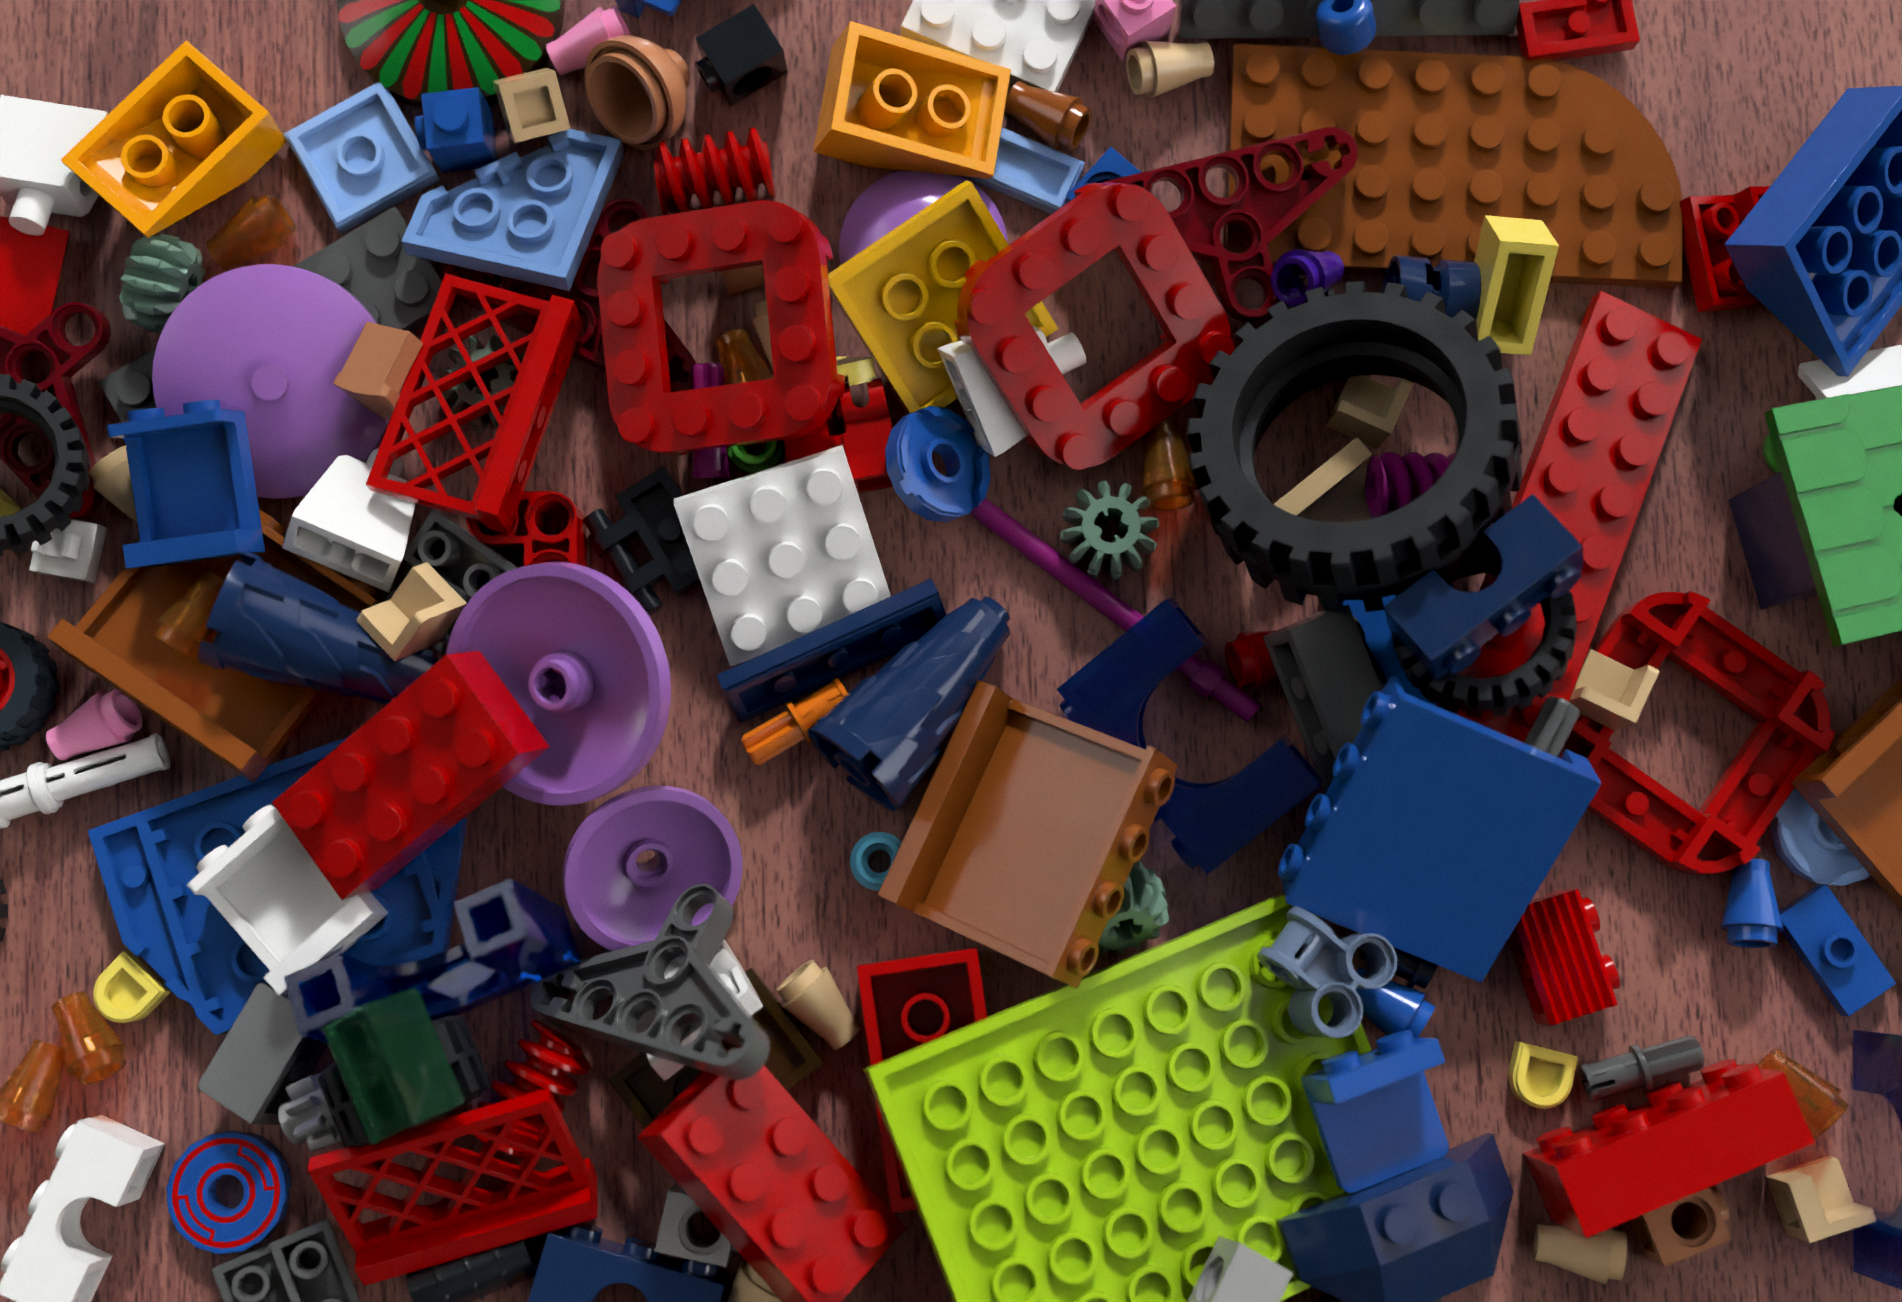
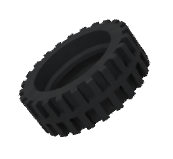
(1335, 341)

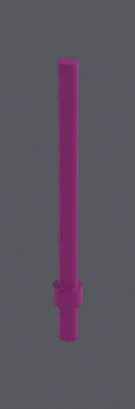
(1205, 677)

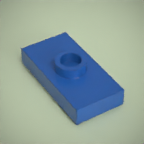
(1834, 950)

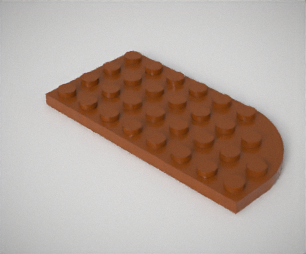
(1460, 142)

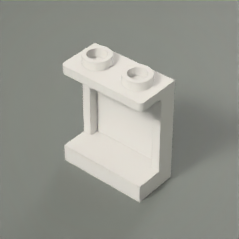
(281, 899)

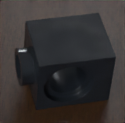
(740, 56)

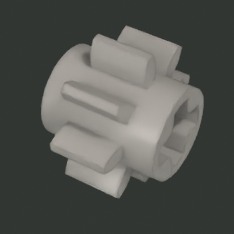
(308, 1115)

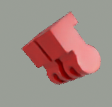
(863, 442)

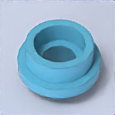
(861, 853)

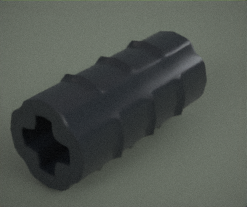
(476, 1274)

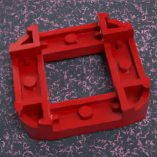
(1047, 258)
(799, 320)
(1758, 780)

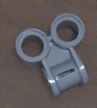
(1320, 964)

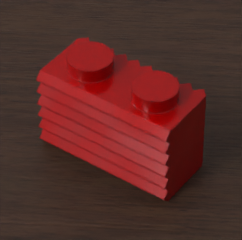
(1561, 958)

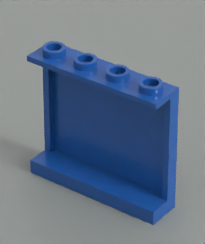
(1435, 832)

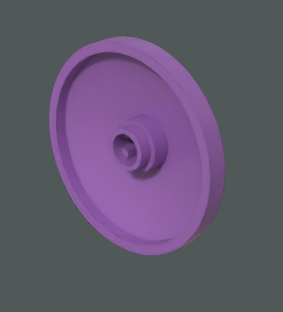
(272, 348)
(581, 670)

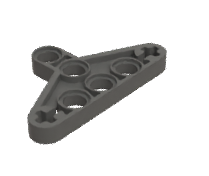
(638, 985)

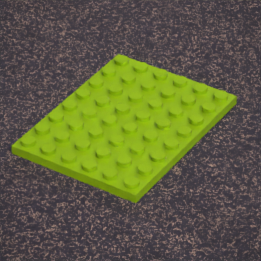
(1117, 1125)

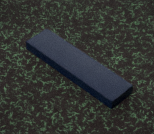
(831, 651)

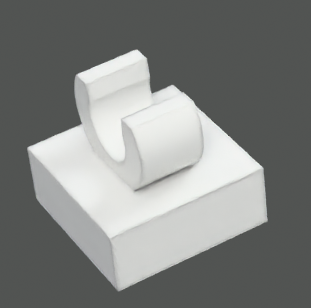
(71, 552)

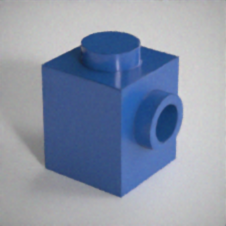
(457, 129)

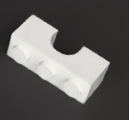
(53, 1256)

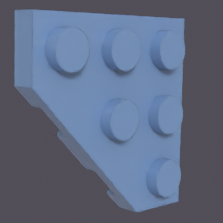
(523, 213)

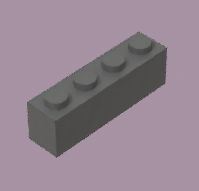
(1325, 681)

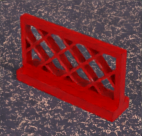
(525, 415)
(472, 1216)

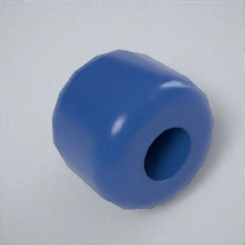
(1345, 25)

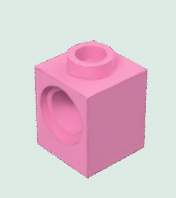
(1133, 21)

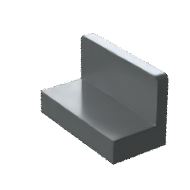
(260, 1059)

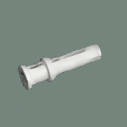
(47, 787)

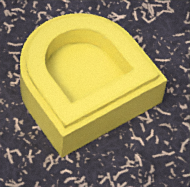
(128, 989)
(1540, 1075)

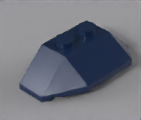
(1407, 1234)

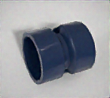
(1452, 280)

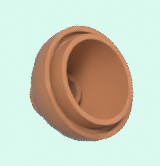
(637, 90)

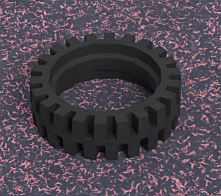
(69, 474)
(1505, 690)

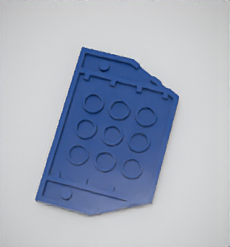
(190, 943)

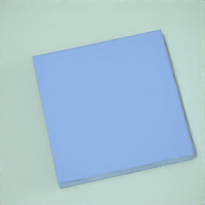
(361, 157)

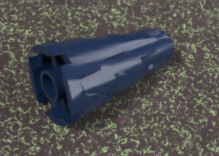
(300, 637)
(895, 720)

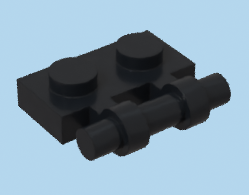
(655, 519)

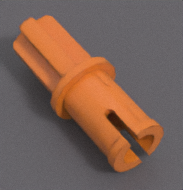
(792, 724)

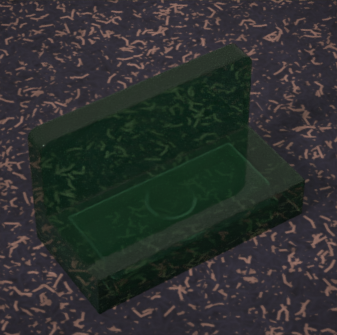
(393, 1064)

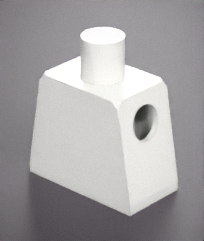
(31, 169)
(982, 403)
(351, 526)

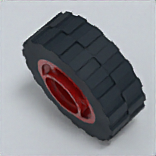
(26, 685)

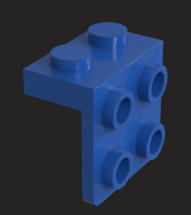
(1378, 1110)

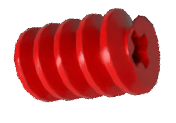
(713, 171)
(545, 1068)

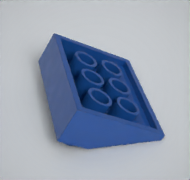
(1830, 231)

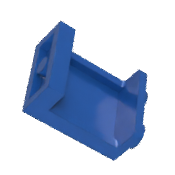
(190, 485)

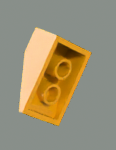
(910, 105)
(175, 143)

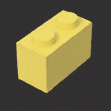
(1515, 274)

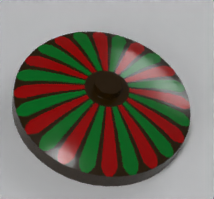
(448, 43)

